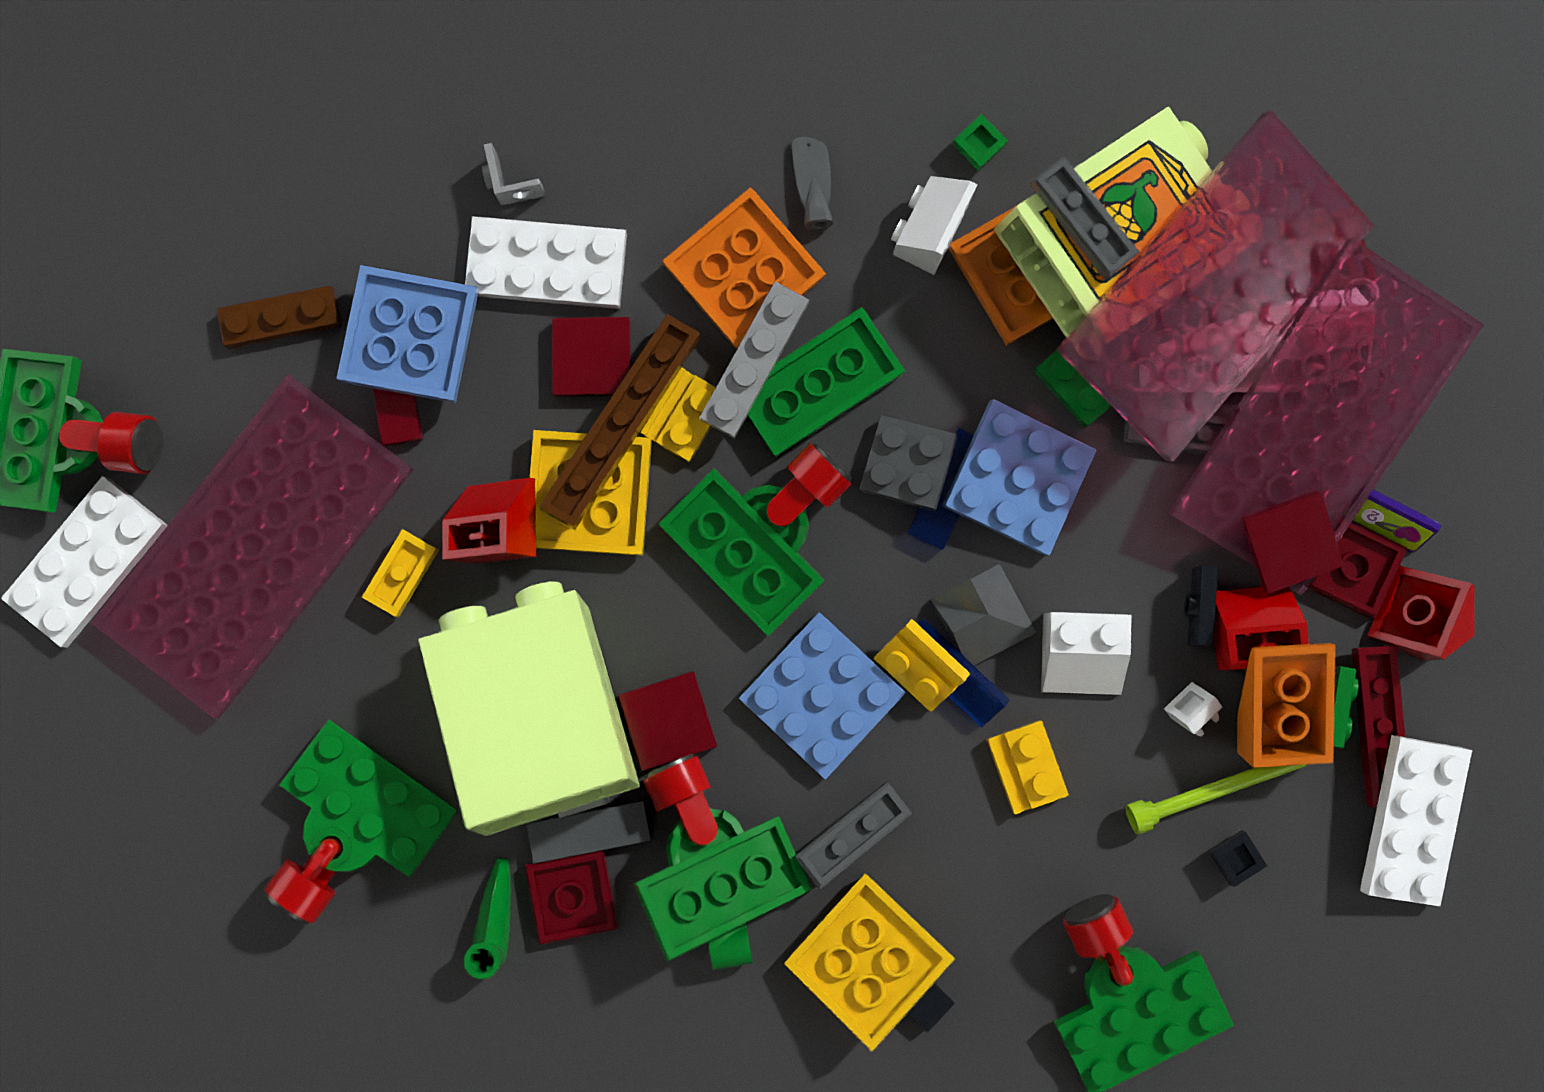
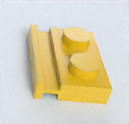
(676, 419)
(921, 665)
(1027, 767)

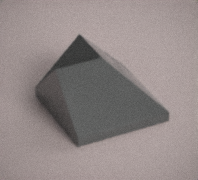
(983, 615)

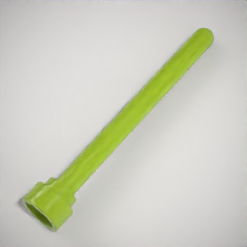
(1145, 815)

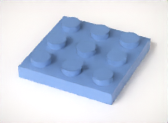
(407, 334)
(1019, 477)
(822, 695)

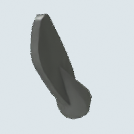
(813, 181)

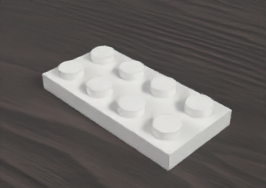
(546, 262)
(84, 562)
(1415, 821)

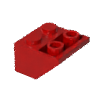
(492, 523)
(1255, 619)

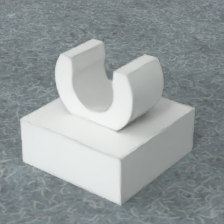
(1193, 708)

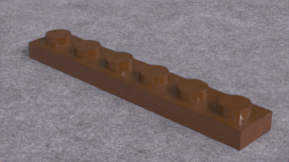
(620, 422)

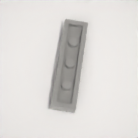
(754, 360)

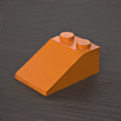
(1288, 706)

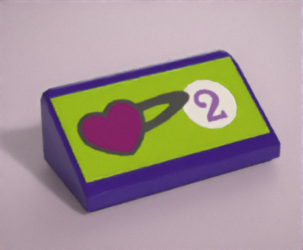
(1396, 521)

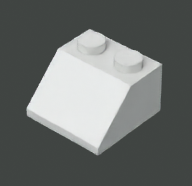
(933, 221)
(1085, 652)

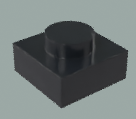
(1237, 858)

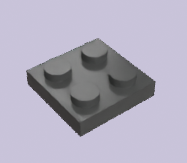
(908, 463)

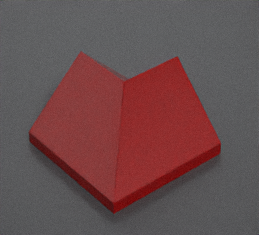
(1425, 614)

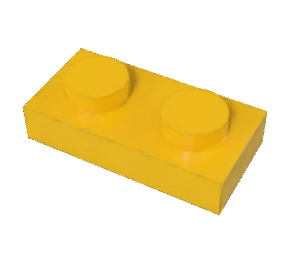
(400, 573)

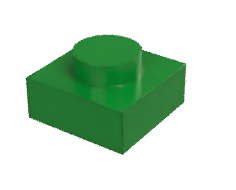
(980, 142)

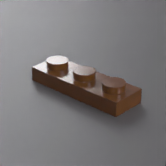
(279, 317)

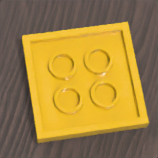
(617, 515)
(869, 961)

